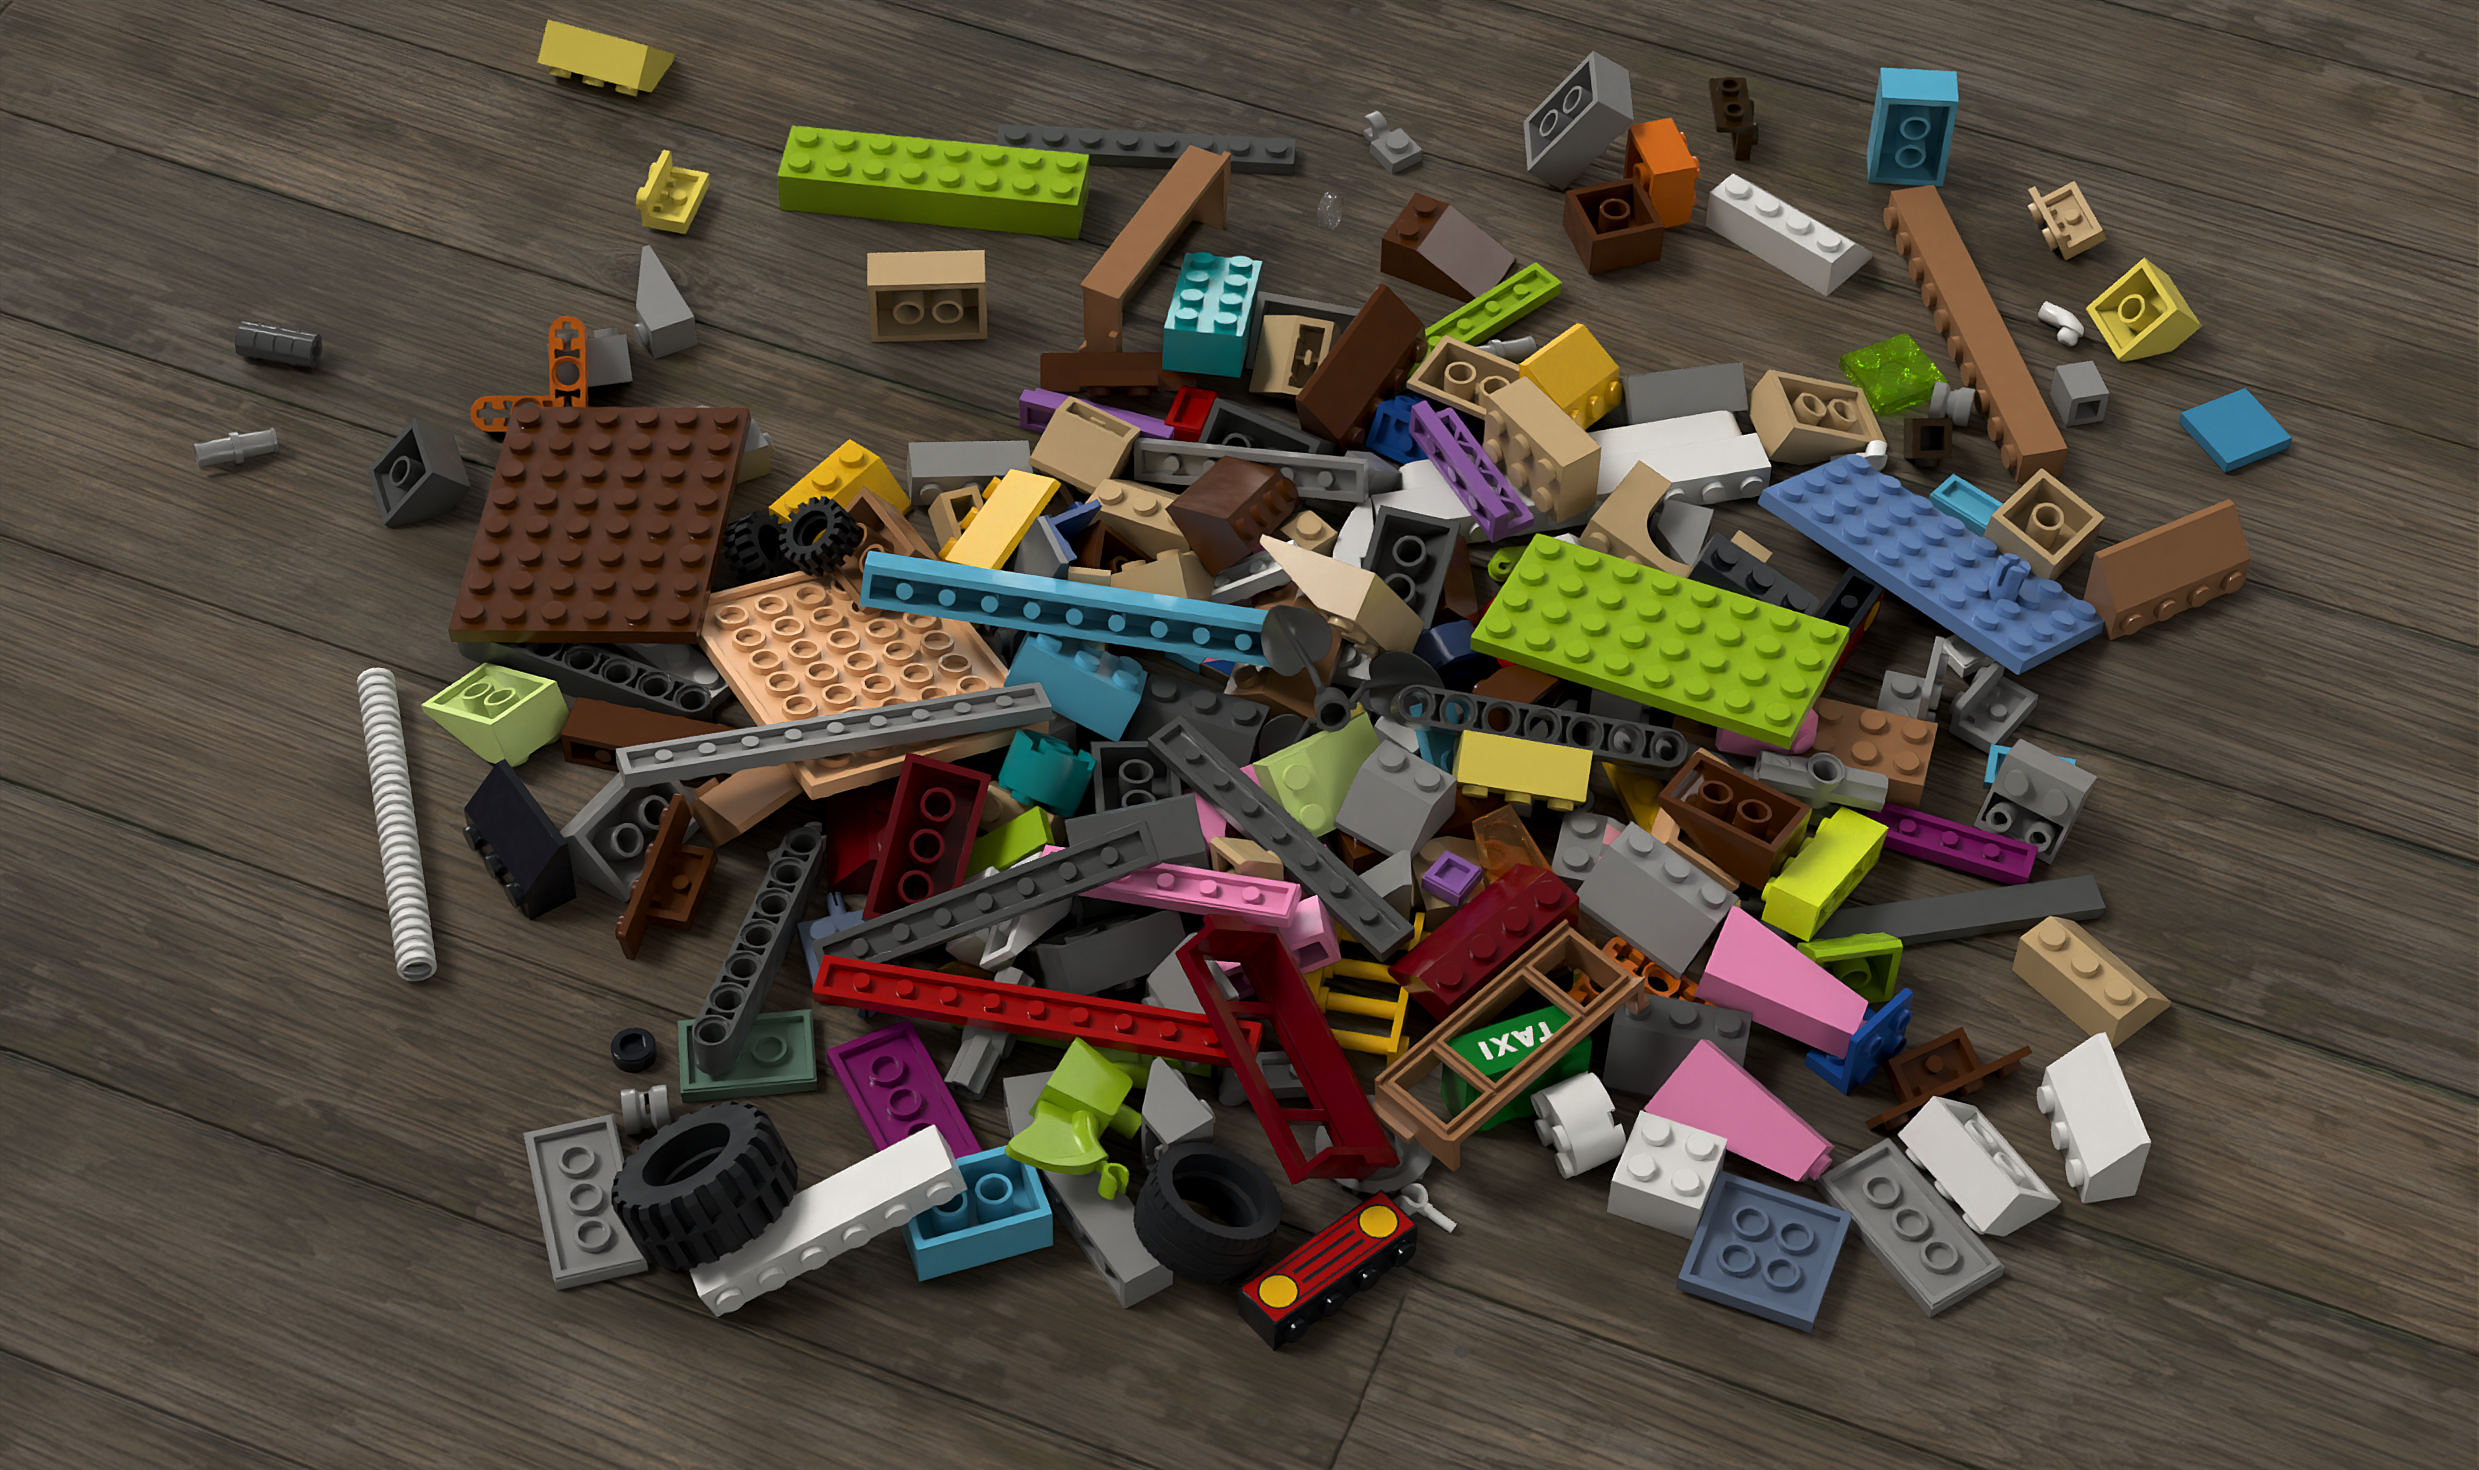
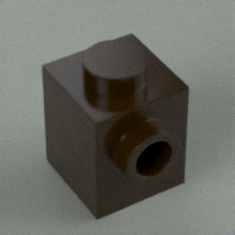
(1927, 440)

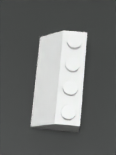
(1783, 235)

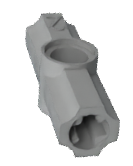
(1821, 780)
(983, 1048)

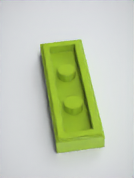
(1011, 843)

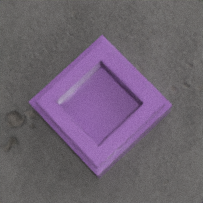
(1452, 878)

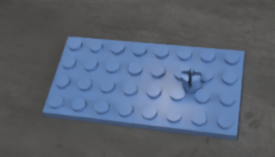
(1933, 562)

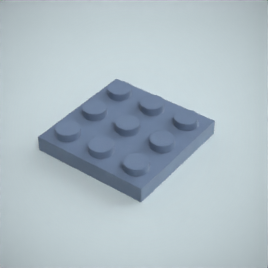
(1764, 1251)

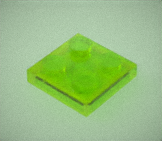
(1892, 373)

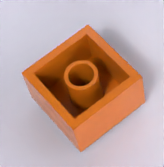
(1664, 168)

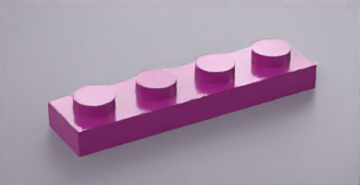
(1956, 844)

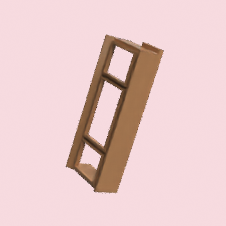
(1190, 191)
(1413, 1121)

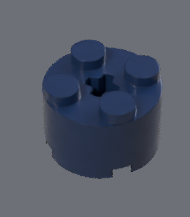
(1450, 656)

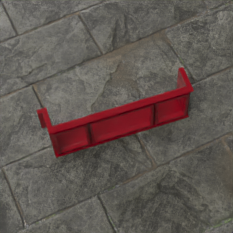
(1307, 1040)

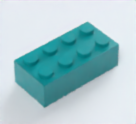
(1211, 315)

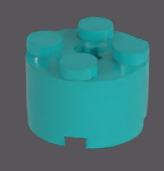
(1046, 771)

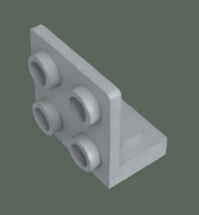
(1915, 695)

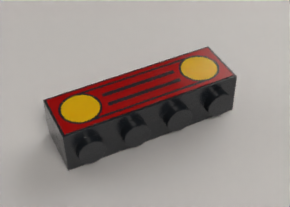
(1855, 605)
(1327, 1270)

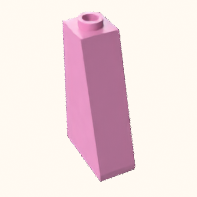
(1780, 985)
(1725, 1100)

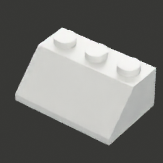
(2095, 1121)
(1976, 1167)

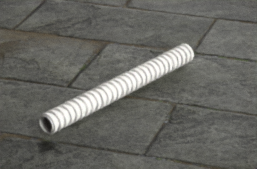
(396, 825)

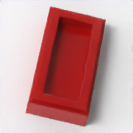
(1190, 413)

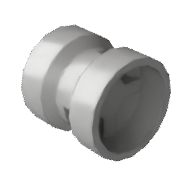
(1951, 404)
(635, 1109)

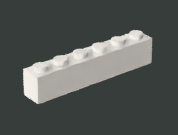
(834, 1218)

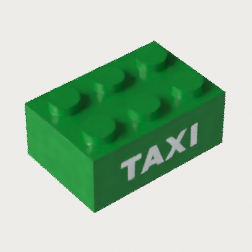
(1501, 1048)

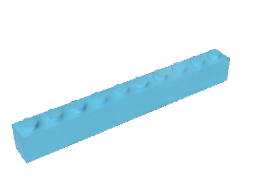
(1063, 608)

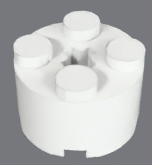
(1578, 1123)

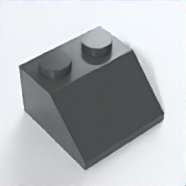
(418, 475)

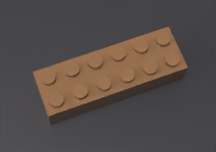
(1861, 740)

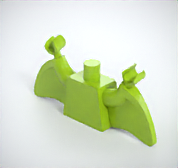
(1077, 1108)

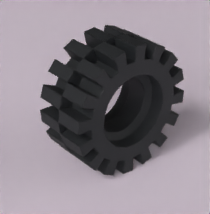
(833, 544)
(756, 547)

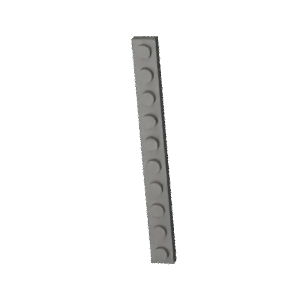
(832, 735)

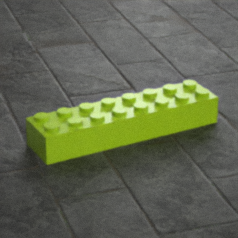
(934, 182)

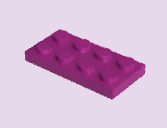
(898, 1089)

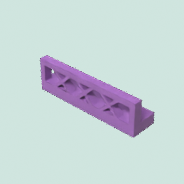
(1039, 406)
(1464, 477)

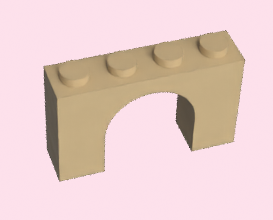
(1621, 523)

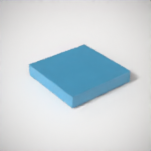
(2235, 430)

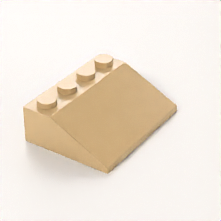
(1351, 599)

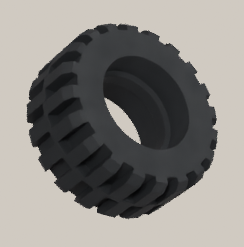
(704, 1185)

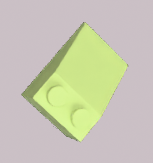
(501, 712)
(1317, 773)

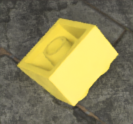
(2143, 314)

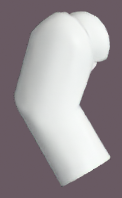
(2070, 326)

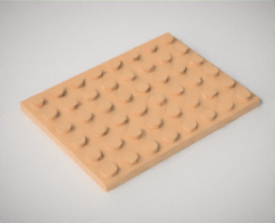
(808, 652)

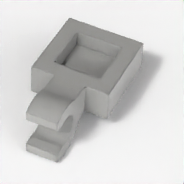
(1391, 149)

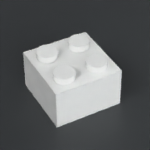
(1666, 1175)

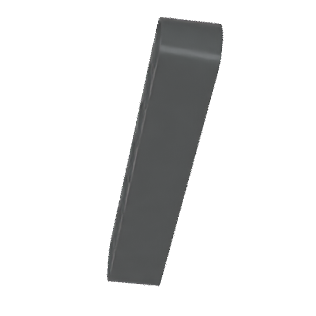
(599, 675)
(1559, 724)
(758, 951)

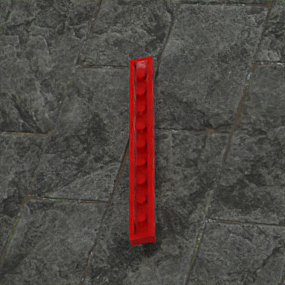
(1025, 1010)

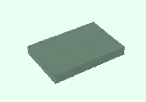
(772, 1061)

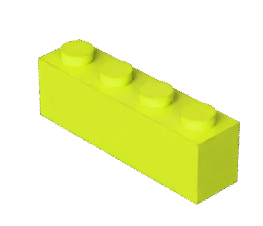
(1823, 873)

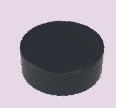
(633, 1050)

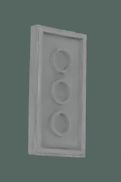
(573, 1186)
(1910, 1227)

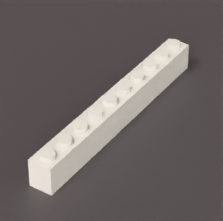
(1698, 473)

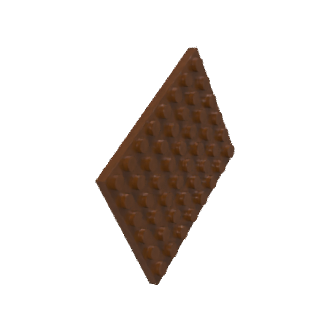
(602, 526)

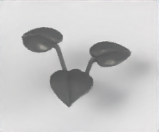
(1300, 636)

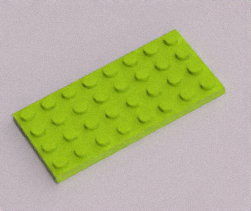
(1661, 640)

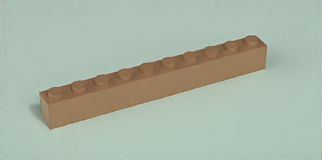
(1975, 334)

